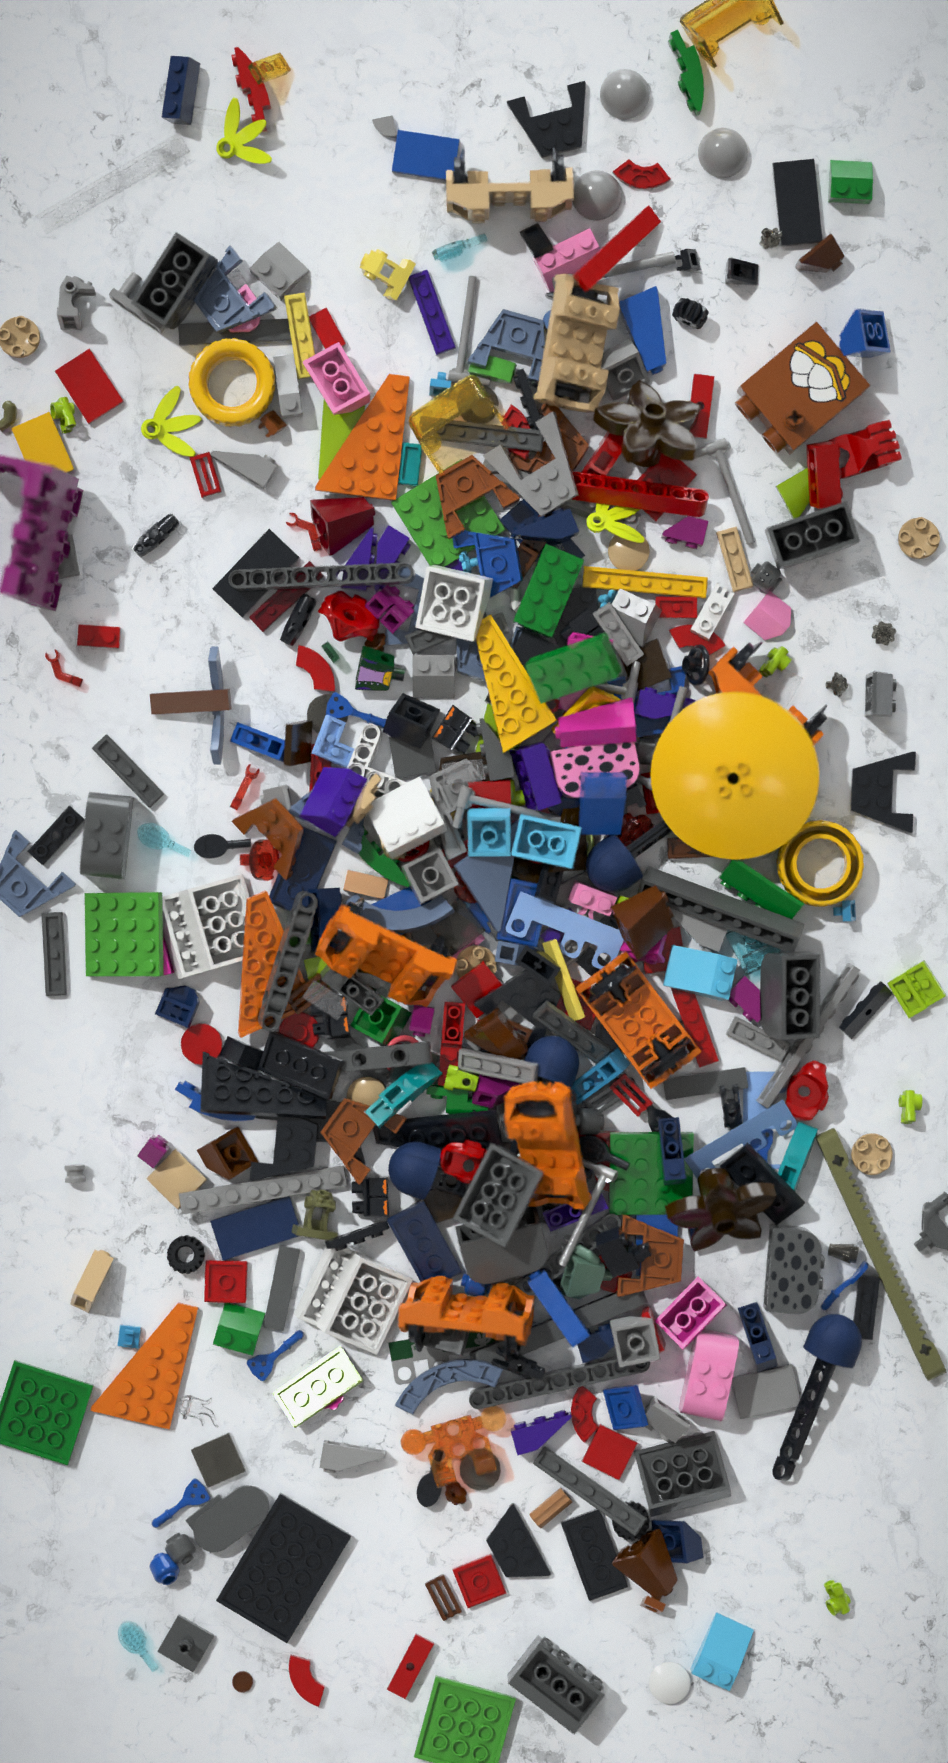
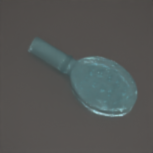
(455, 248)
(158, 838)
(134, 1641)

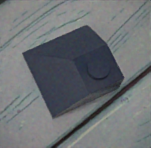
(681, 1540)

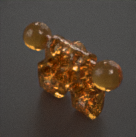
(415, 1441)

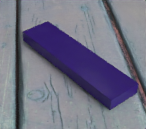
(431, 312)

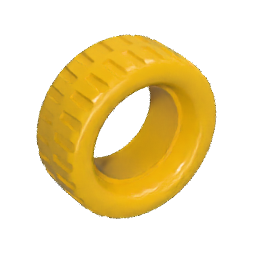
(225, 351)
(851, 875)

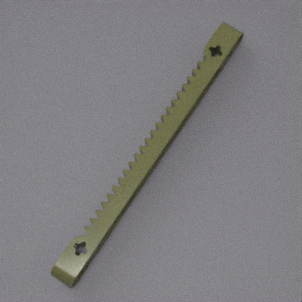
(930, 1361)

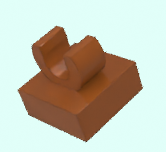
(272, 422)
(653, 1604)

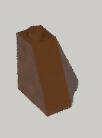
(497, 1036)
(648, 1564)

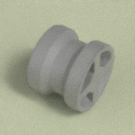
(75, 1173)

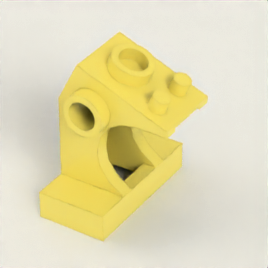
(372, 264)

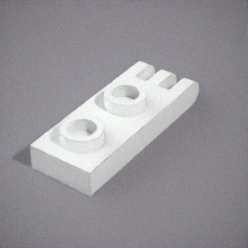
(711, 613)

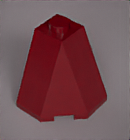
(341, 520)

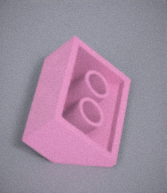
(567, 257)
(337, 380)

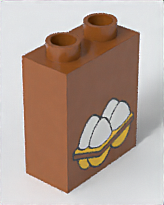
(805, 377)

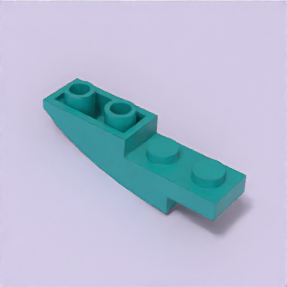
(401, 1091)
(797, 1154)

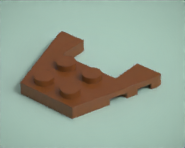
(572, 440)
(465, 484)
(279, 828)
(349, 1129)
(659, 1269)

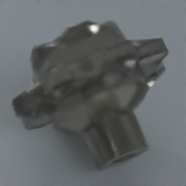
(770, 238)
(883, 633)
(837, 684)

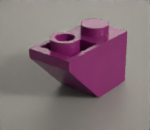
(688, 531)
(747, 997)
(421, 1020)
(491, 1091)
(154, 1150)

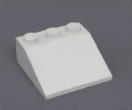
(453, 602)
(406, 818)

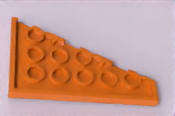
(260, 948)

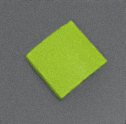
(916, 989)

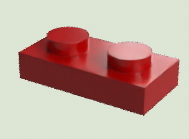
(677, 607)
(98, 636)

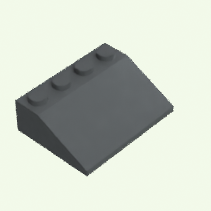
(498, 1195)
(682, 1473)

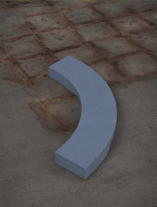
(217, 738)
(406, 920)
(445, 1374)

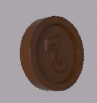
(242, 1681)

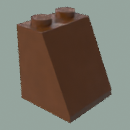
(643, 920)

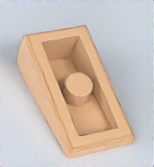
(365, 884)

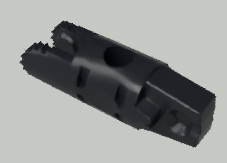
(155, 535)
(298, 619)
(733, 1119)
(527, 1369)

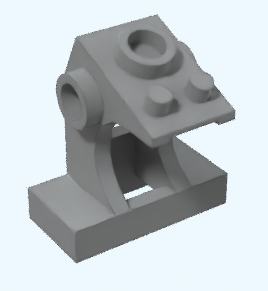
(67, 315)

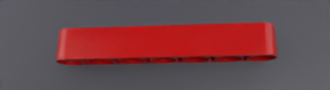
(640, 494)

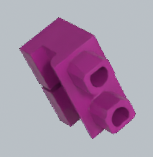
(389, 601)

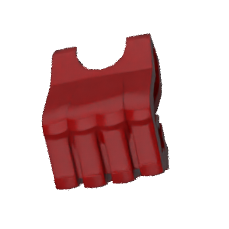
(869, 448)

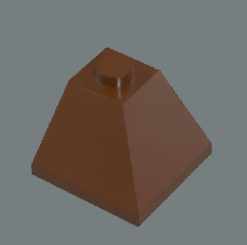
(822, 257)
(227, 1154)

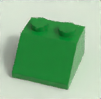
(850, 182)
(384, 1023)
(239, 1328)

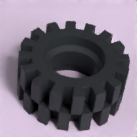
(176, 1263)
(626, 1534)

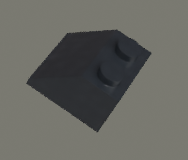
(410, 720)

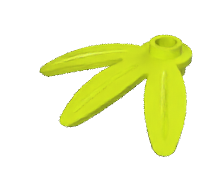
(237, 140)
(174, 424)
(608, 522)

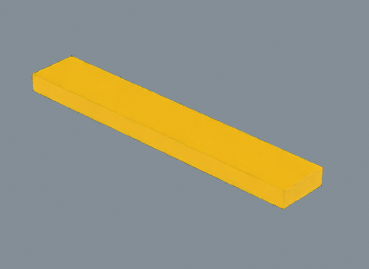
(644, 582)

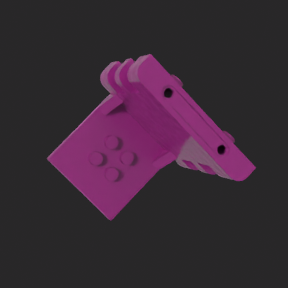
(42, 532)

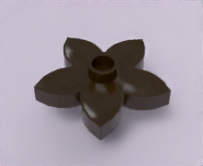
(650, 426)
(721, 1209)

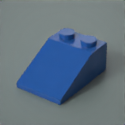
(602, 802)

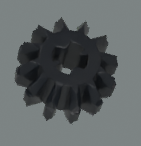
(690, 313)

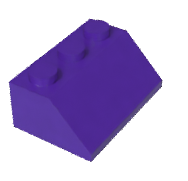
(536, 776)
(333, 799)

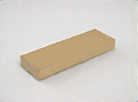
(734, 559)

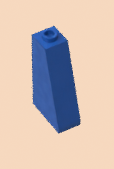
(644, 326)
(558, 1307)

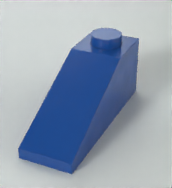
(258, 741)

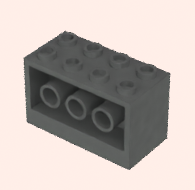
(554, 1697)

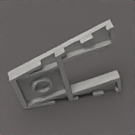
(547, 486)
(445, 801)

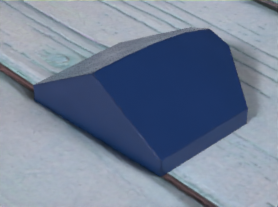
(178, 1005)

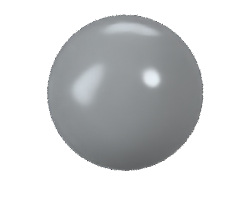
(624, 94)
(722, 152)
(596, 195)

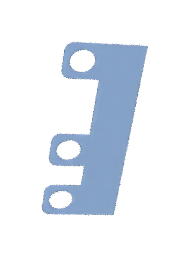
(572, 924)
(751, 1108)
(742, 1134)

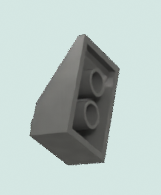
(879, 694)

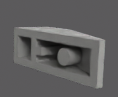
(288, 386)
(251, 466)
(703, 932)
(342, 1456)

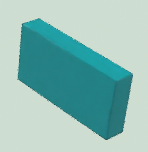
(410, 464)

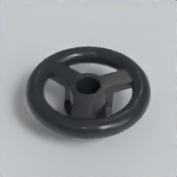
(694, 664)

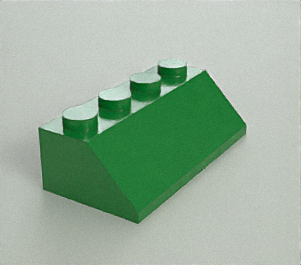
(758, 889)

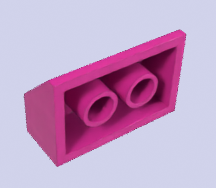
(690, 1312)

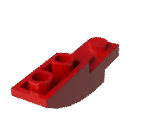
(245, 79)
(605, 455)
(451, 1037)

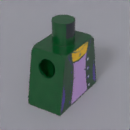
(376, 670)

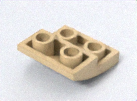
(363, 803)
(175, 1177)

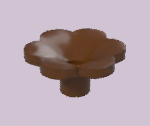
(377, 643)
(455, 1493)

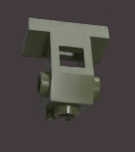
(313, 1227)

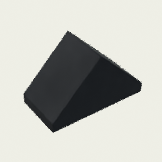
(741, 272)
(538, 964)
(241, 1053)

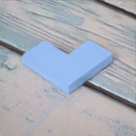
(328, 745)

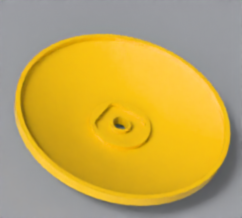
(742, 737)

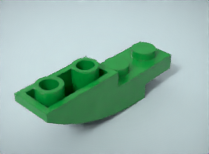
(692, 79)
(382, 864)

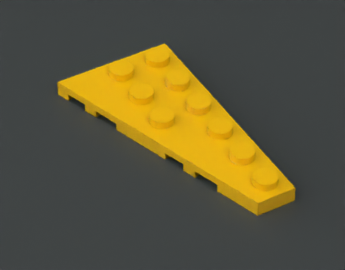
(510, 689)

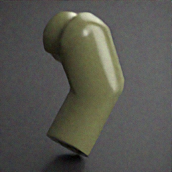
(10, 415)

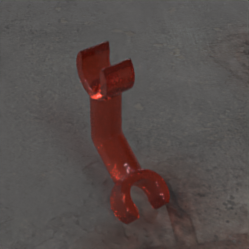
(311, 530)
(58, 672)
(243, 787)

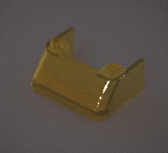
(719, 18)
(447, 406)

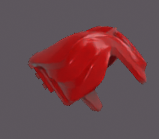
(349, 616)
(813, 1077)
(456, 1154)

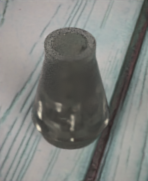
(844, 1252)

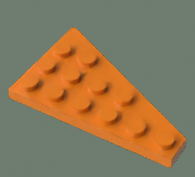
(372, 452)
(151, 1380)

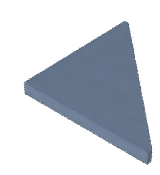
(489, 881)

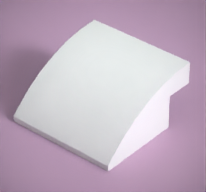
(205, 926)
(353, 1298)

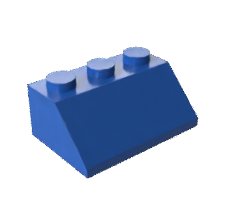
(865, 334)

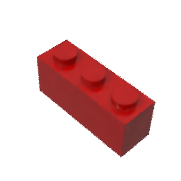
(824, 474)

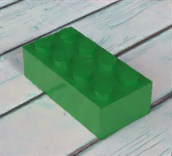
(548, 591)
(573, 668)

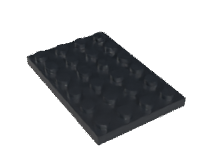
(283, 1567)

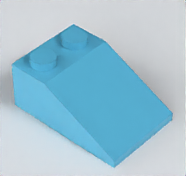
(546, 841)
(700, 972)
(722, 1651)

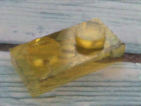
(269, 68)

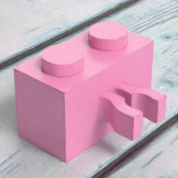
(592, 899)

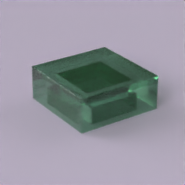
(330, 652)

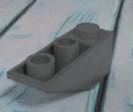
(498, 764)
(353, 989)

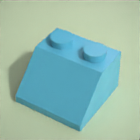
(489, 831)

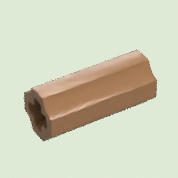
(550, 1508)

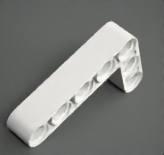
(365, 764)

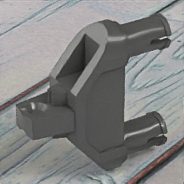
(933, 1229)

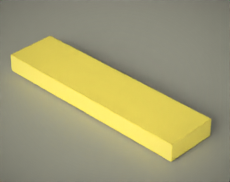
(300, 331)
(564, 981)

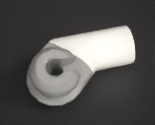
(515, 599)

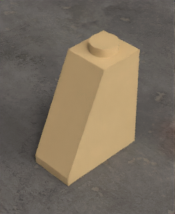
(91, 1280)

